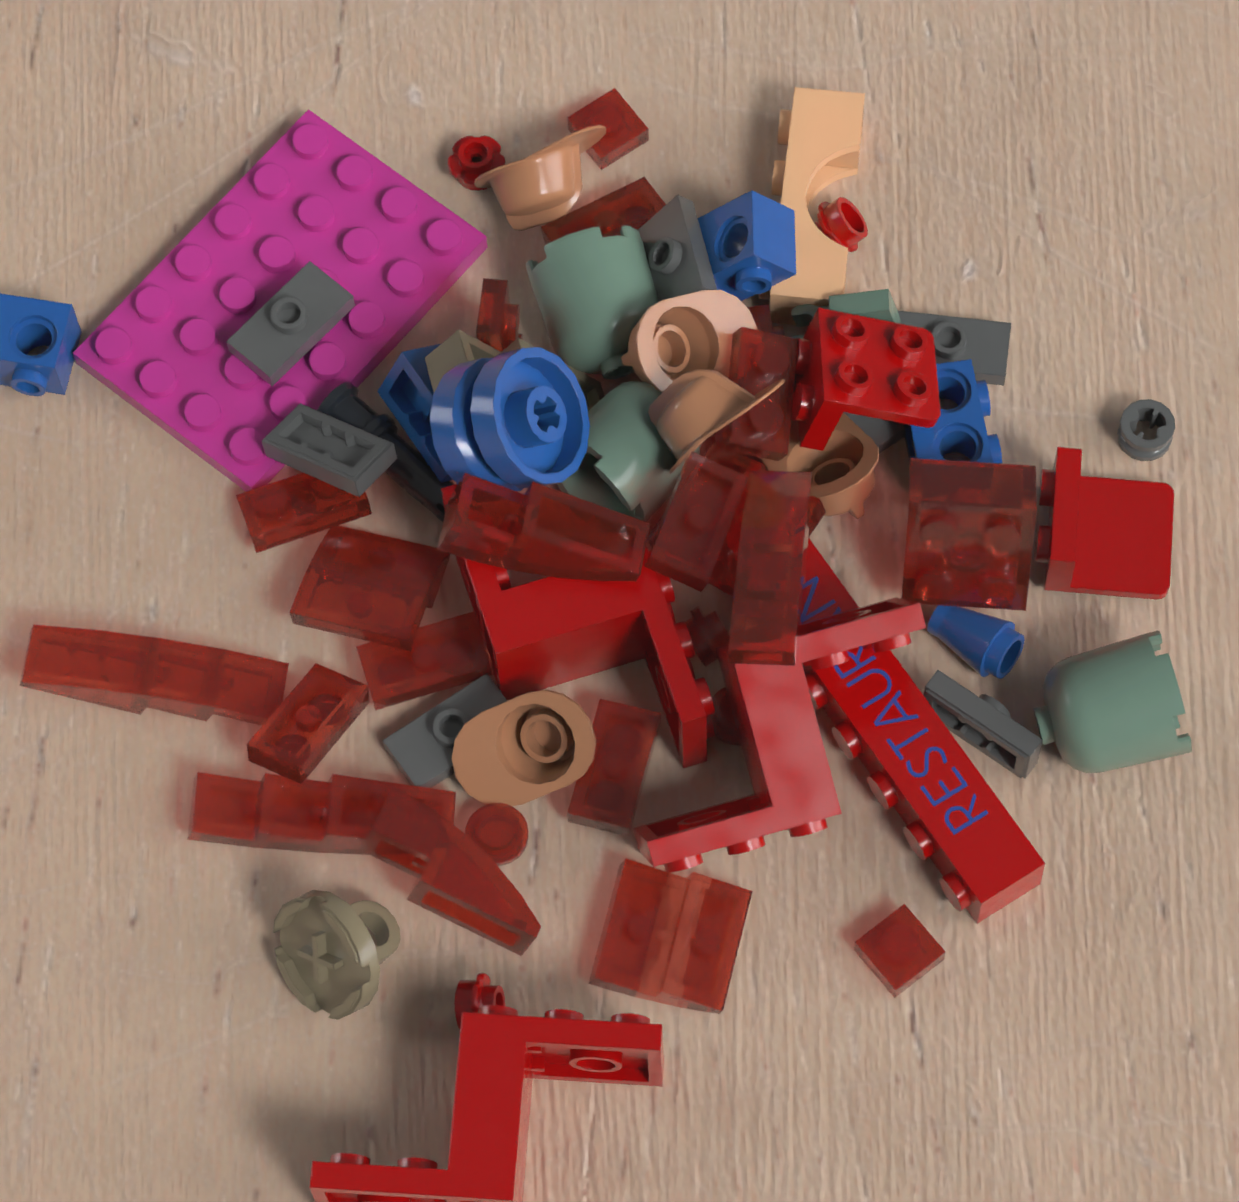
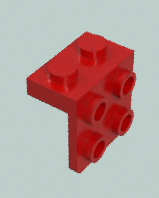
(862, 370)
(1104, 532)

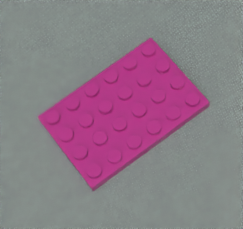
(300, 203)

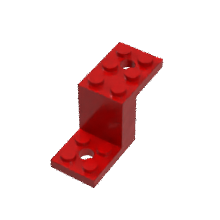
(581, 627)
(779, 741)
(493, 1103)

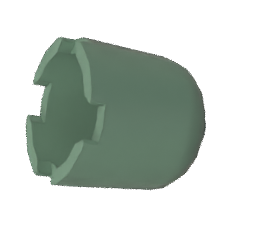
(593, 297)
(625, 455)
(1113, 706)

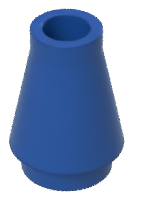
(979, 639)

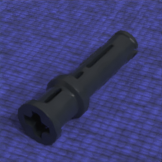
(410, 467)

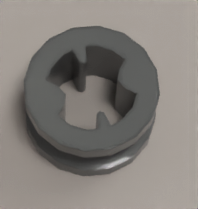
(1156, 414)

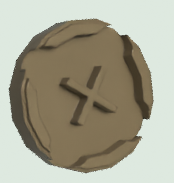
(330, 953)

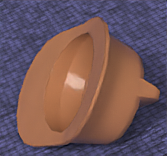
(544, 183)
(686, 336)
(698, 407)
(840, 472)
(524, 748)

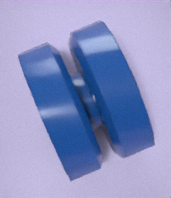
(511, 419)

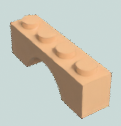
(822, 148)

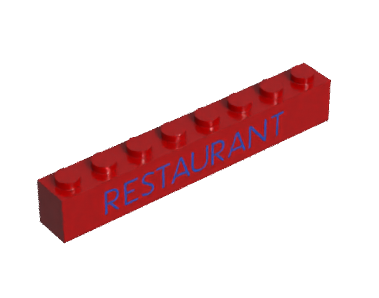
(918, 765)

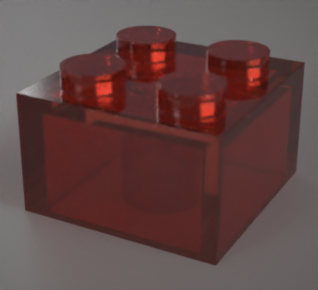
(969, 534)

